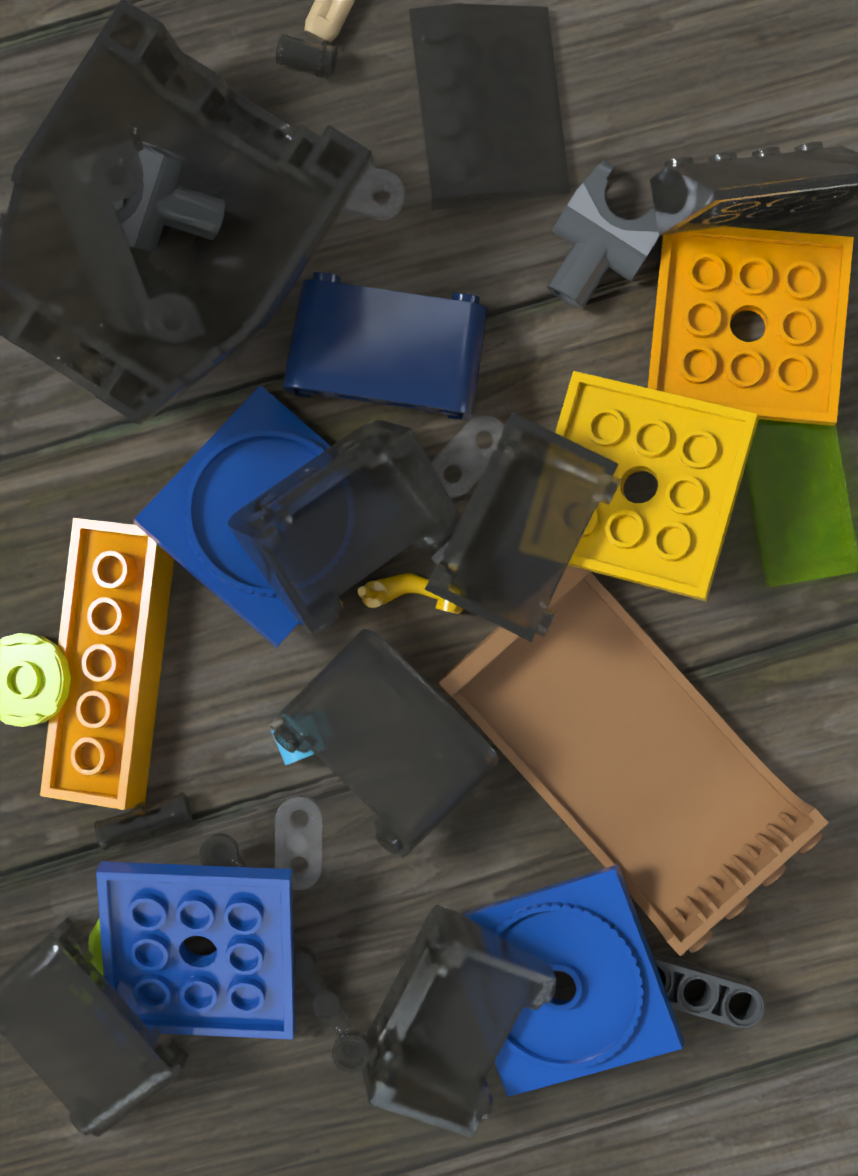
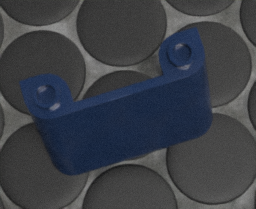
(386, 347)

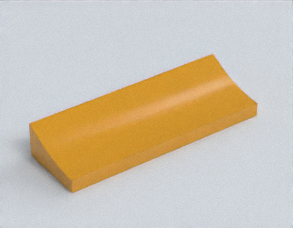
(114, 655)

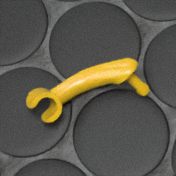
(385, 590)

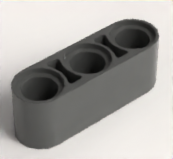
(718, 991)

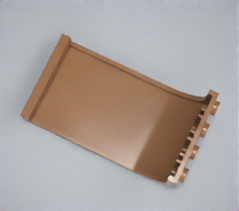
(635, 761)

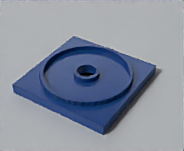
(235, 466)
(230, 993)
(619, 1000)

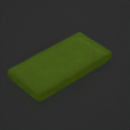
(800, 502)

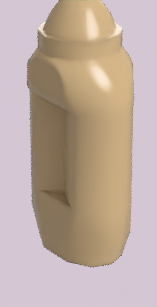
(327, 18)

